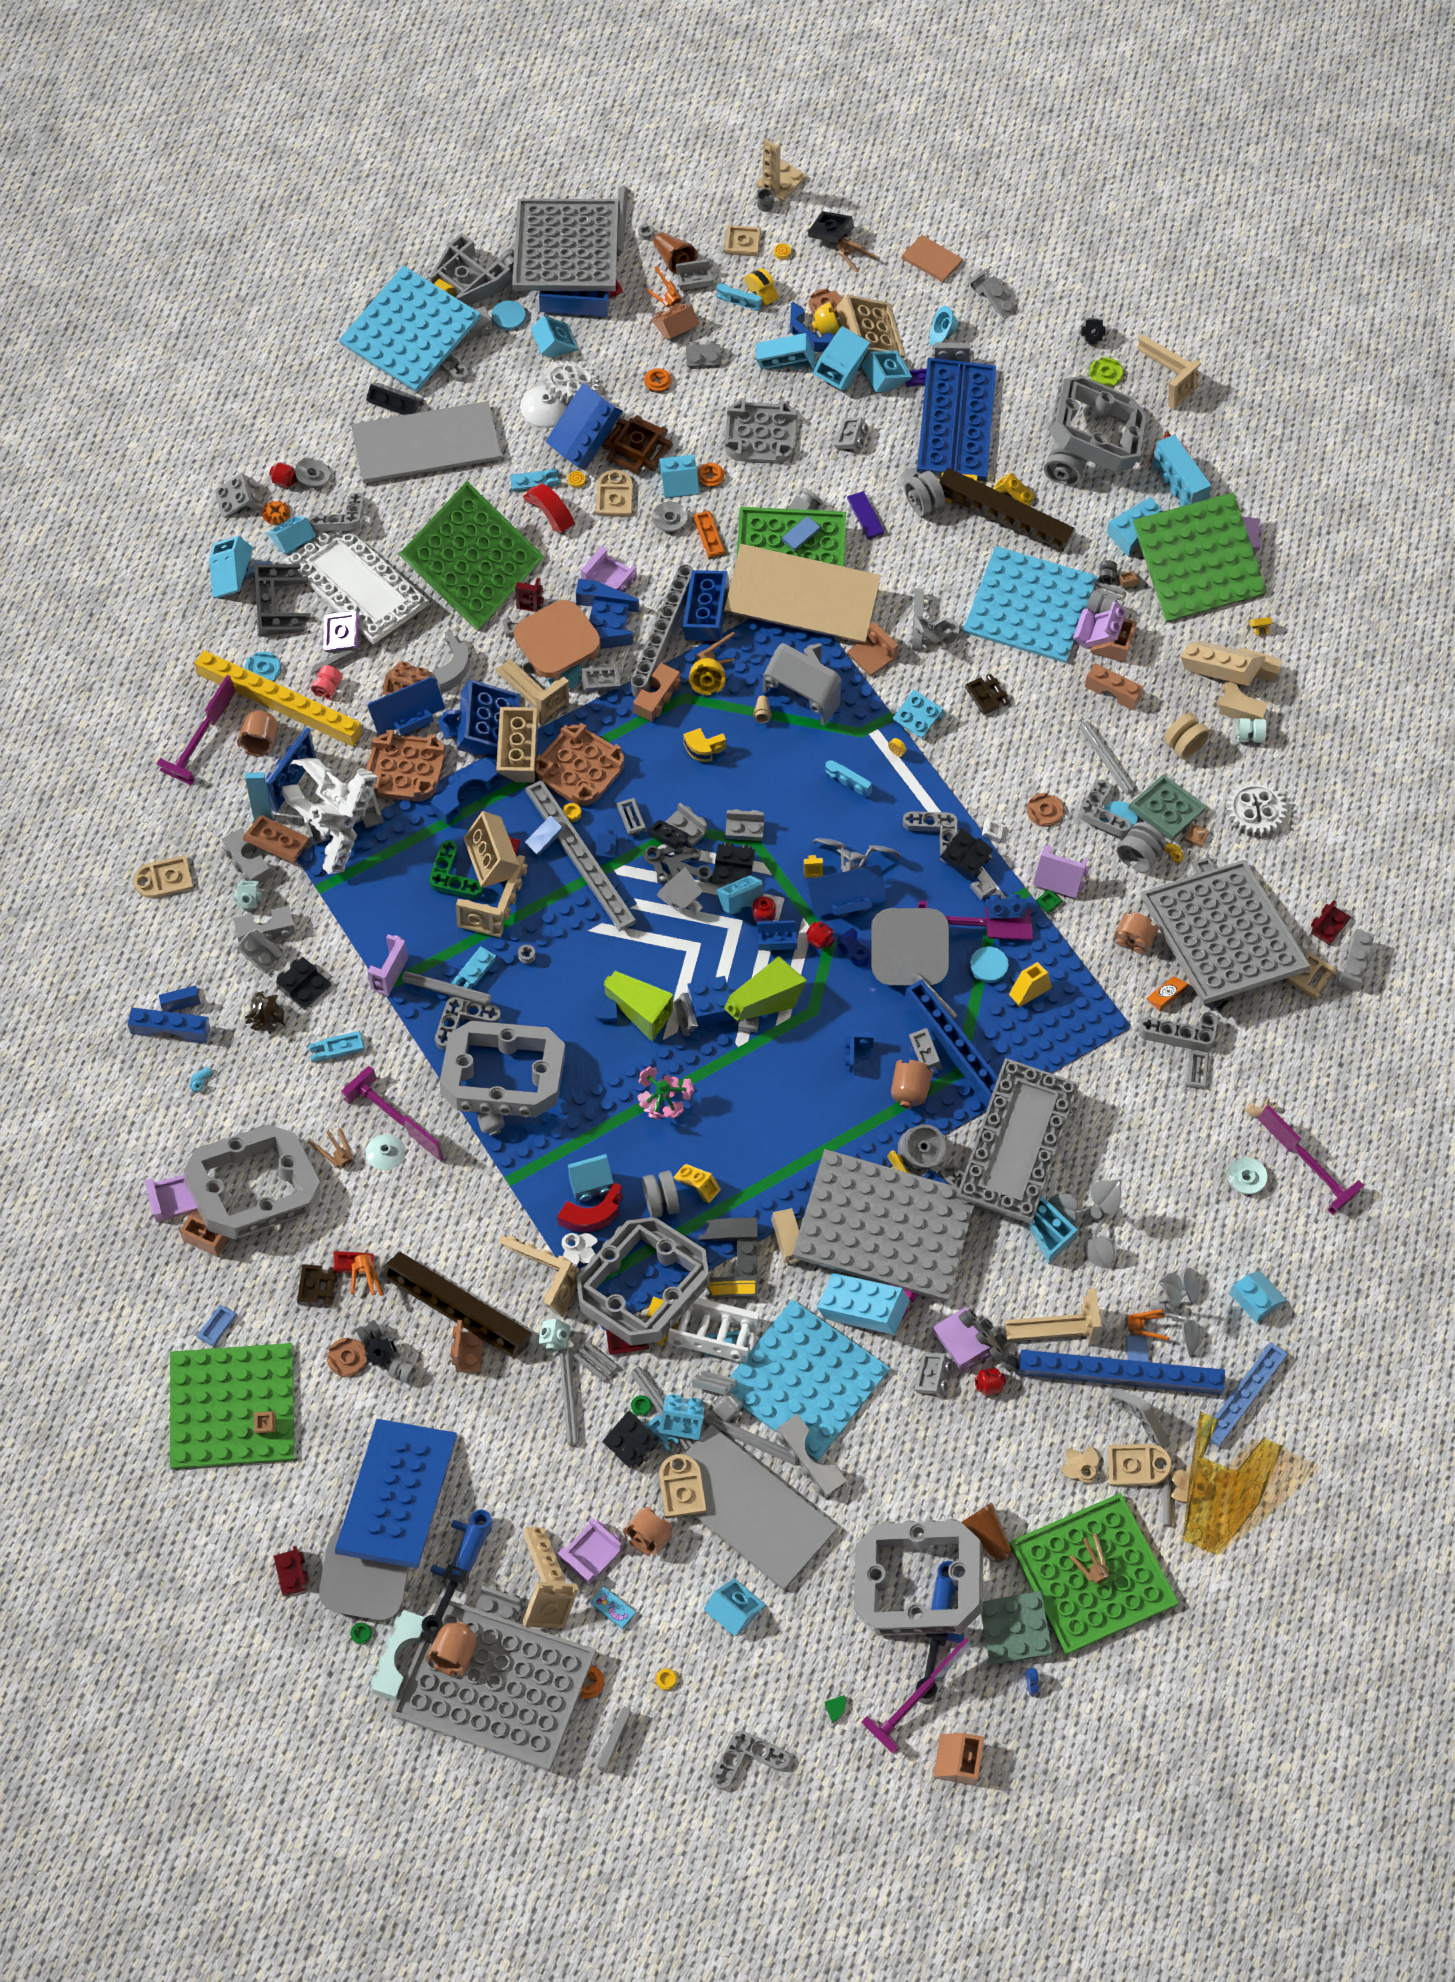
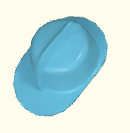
(943, 326)

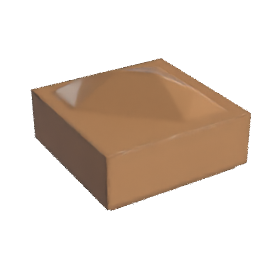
(1127, 579)
(1196, 835)
(264, 1422)

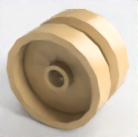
(1186, 735)

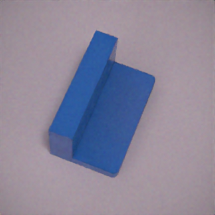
(179, 999)

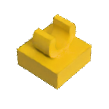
(1261, 623)
(813, 867)

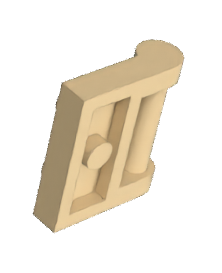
(1303, 980)

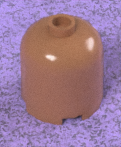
(258, 733)
(911, 1083)
(453, 1649)

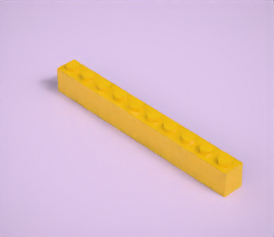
(280, 698)

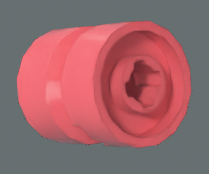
(327, 681)

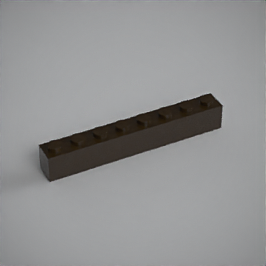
(1006, 510)
(457, 1304)

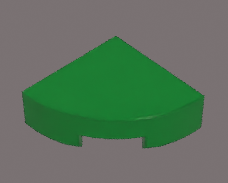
(835, 1708)

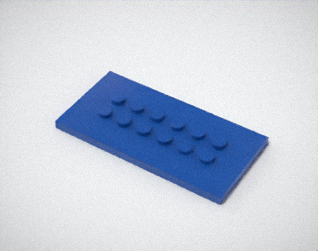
(956, 417)
(396, 1493)

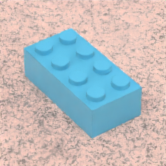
(1180, 472)
(863, 1303)

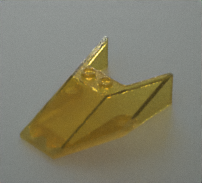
(1223, 1497)

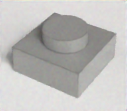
(749, 1024)

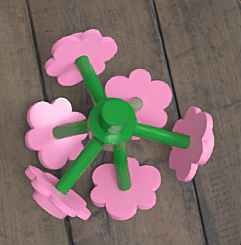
(665, 1089)

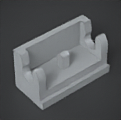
(925, 1049)

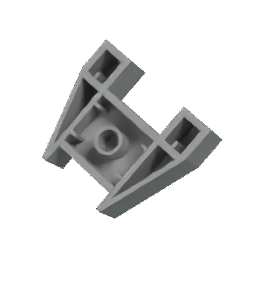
(467, 277)

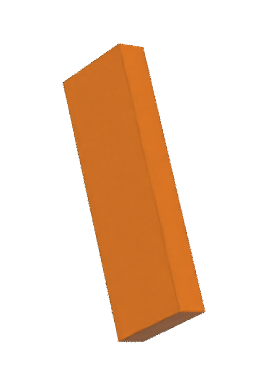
(709, 534)

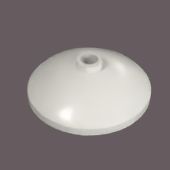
(541, 411)

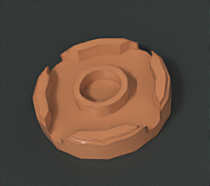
(822, 297)
(1045, 815)
(347, 1357)

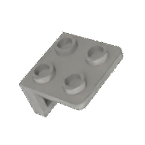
(238, 493)

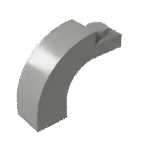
(456, 670)

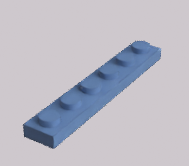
(1247, 1392)

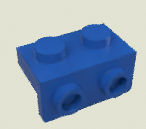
(1006, 907)
(777, 935)

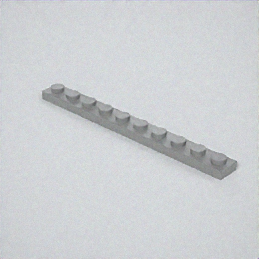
(582, 857)

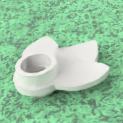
(581, 1250)

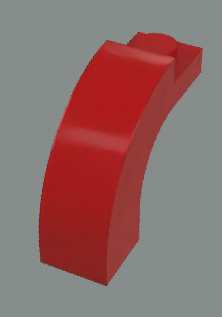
(551, 506)
(591, 1219)

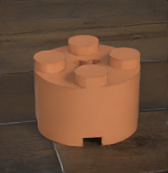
(1136, 932)
(648, 1532)

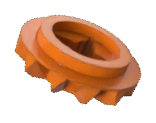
(662, 375)
(704, 470)
(276, 518)
(596, 1687)

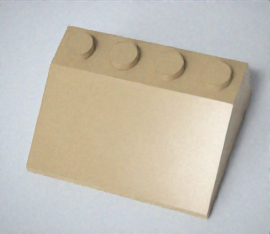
(871, 321)

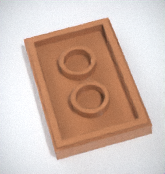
(932, 258)
(276, 839)

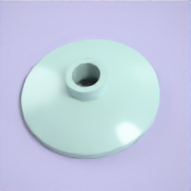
(388, 1159)
(1247, 1167)

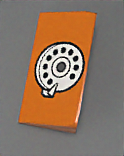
(1167, 993)

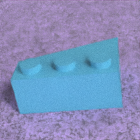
(786, 351)
(1122, 528)
(1051, 1230)

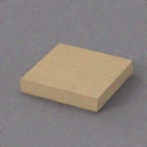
(742, 240)

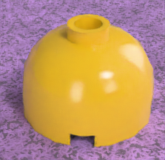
(825, 320)
(707, 676)

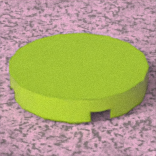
(1110, 375)

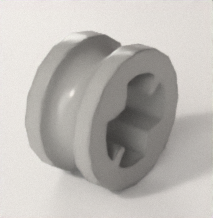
(643, 228)
(526, 948)

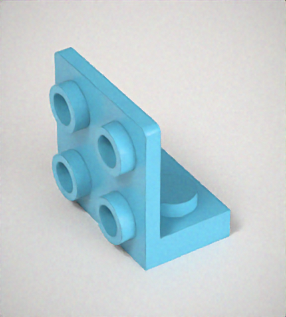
(918, 714)
(682, 1416)

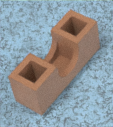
(1126, 691)
(651, 704)

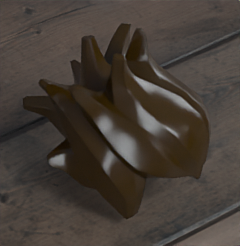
(265, 1012)

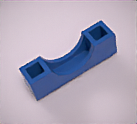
(480, 776)
(190, 1027)

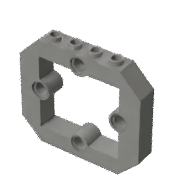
(1103, 402)
(508, 1038)
(256, 1218)
(620, 1320)
(932, 1621)

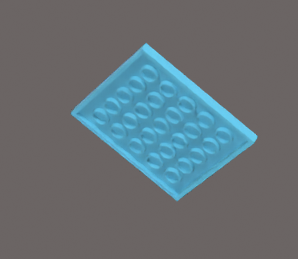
(410, 328)
(1029, 604)
(808, 1372)

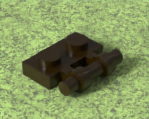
(982, 695)
(310, 1284)

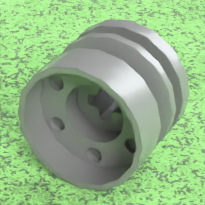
(1143, 845)

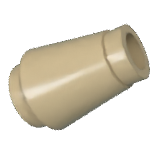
(762, 710)

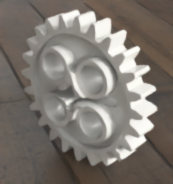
(566, 379)
(1272, 806)

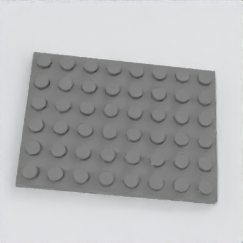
(566, 245)
(1224, 932)
(884, 1225)
(513, 1692)

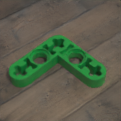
(445, 874)

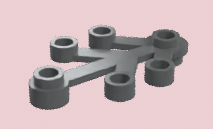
(675, 863)
(985, 1336)

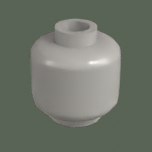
(491, 1123)
(727, 1407)

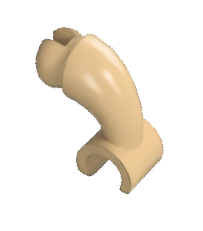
(1255, 1111)

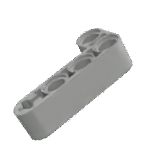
(1178, 1029)

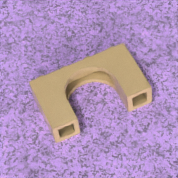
(1238, 705)
(786, 1233)

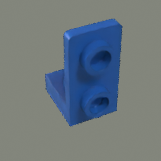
(857, 1038)

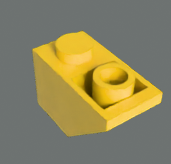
(1030, 984)

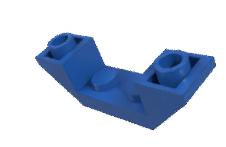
(797, 317)

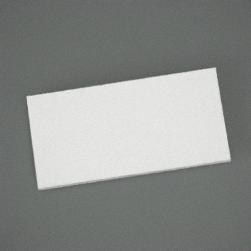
(358, 580)

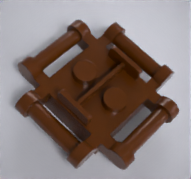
(637, 442)

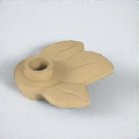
(1080, 1462)
(1181, 1480)

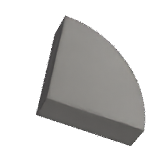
(509, 627)
(983, 890)

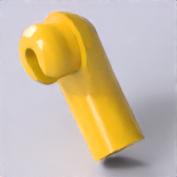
(1175, 852)

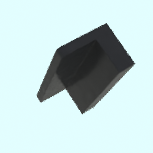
(393, 399)

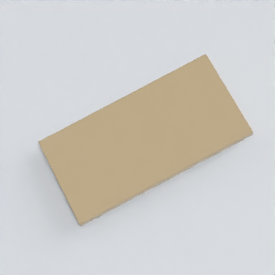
(802, 593)

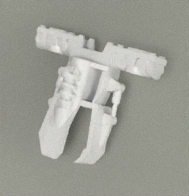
(338, 810)

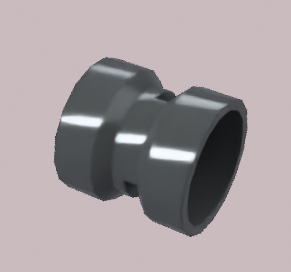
(765, 200)
(1107, 572)
(365, 1335)

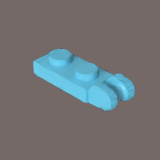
(739, 297)
(525, 481)
(848, 777)
(475, 968)
(337, 1046)

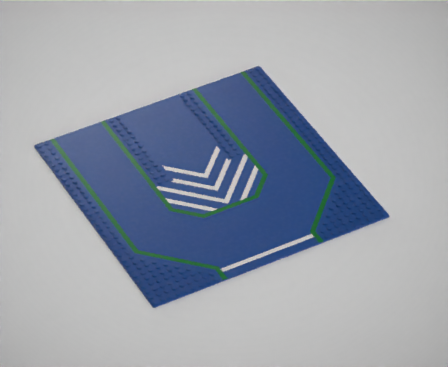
(761, 1097)

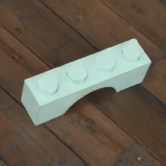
(389, 1680)

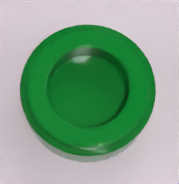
(641, 1405)
(361, 1633)

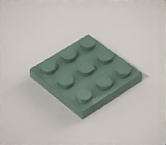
(1167, 807)
(1016, 1628)

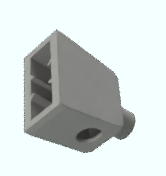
(682, 892)

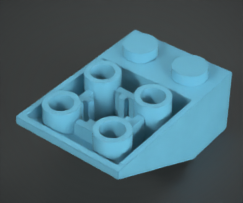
(842, 359)
(228, 565)

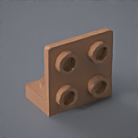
(876, 652)
(402, 676)
(467, 1350)

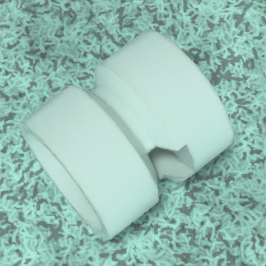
(1251, 730)

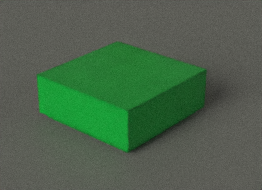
(1049, 901)

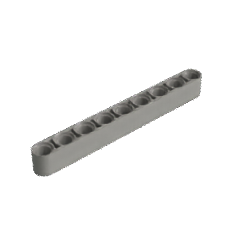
(662, 630)

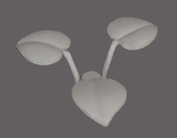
(854, 855)
(1107, 1198)
(1172, 1287)

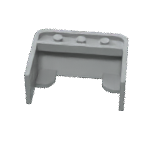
(805, 677)

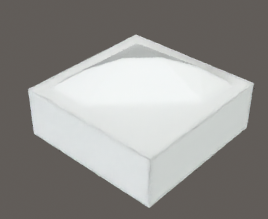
(992, 830)

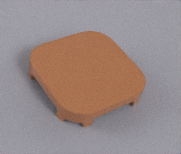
(557, 638)
(579, 765)
(406, 766)

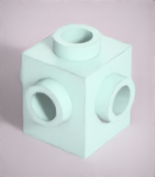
(248, 895)
(554, 1335)

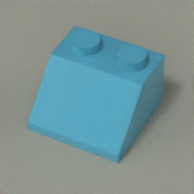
(553, 337)
(885, 370)
(679, 476)
(292, 534)
(740, 894)
(590, 1178)
(1257, 1295)
(734, 1606)

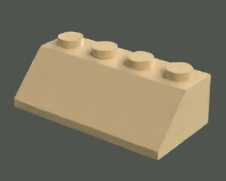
(1221, 662)
(517, 743)
(490, 850)

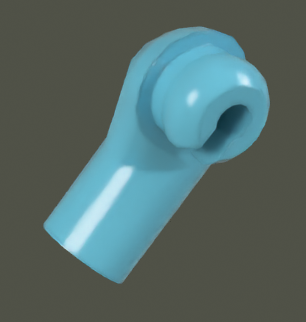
(198, 1079)

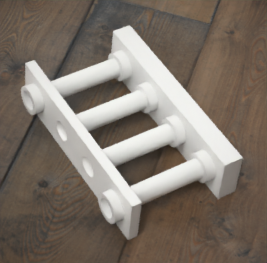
(721, 1313)

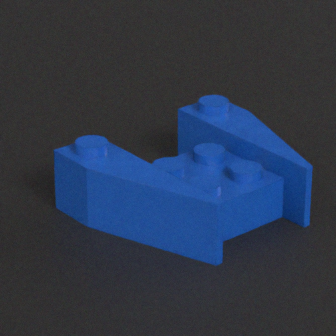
(608, 611)

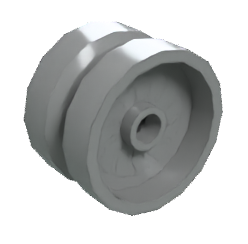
(1064, 466)
(924, 493)
(933, 1147)
(660, 1194)

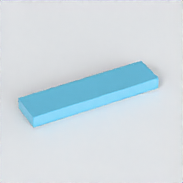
(258, 795)

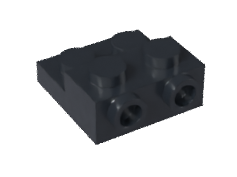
(831, 227)
(967, 854)
(732, 863)
(302, 983)
(631, 1440)

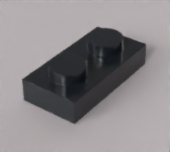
(667, 834)

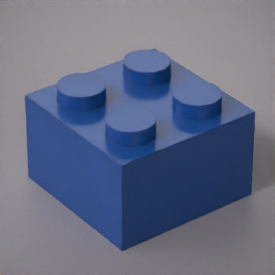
(709, 999)

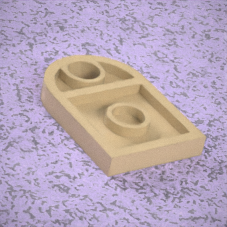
(614, 497)
(164, 877)
(1136, 1465)
(681, 1488)

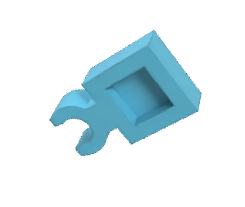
(654, 1425)

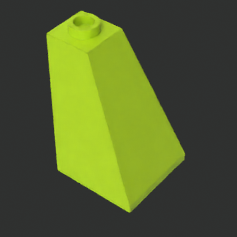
(769, 991)
(640, 1002)

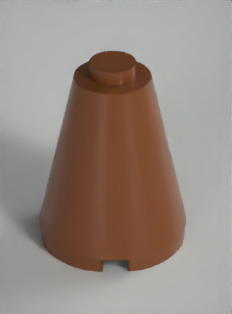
(674, 250)
(988, 1528)

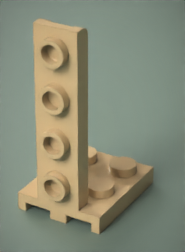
(777, 174)
(1188, 371)
(545, 701)
(487, 918)
(564, 1280)
(1082, 1324)
(553, 1597)

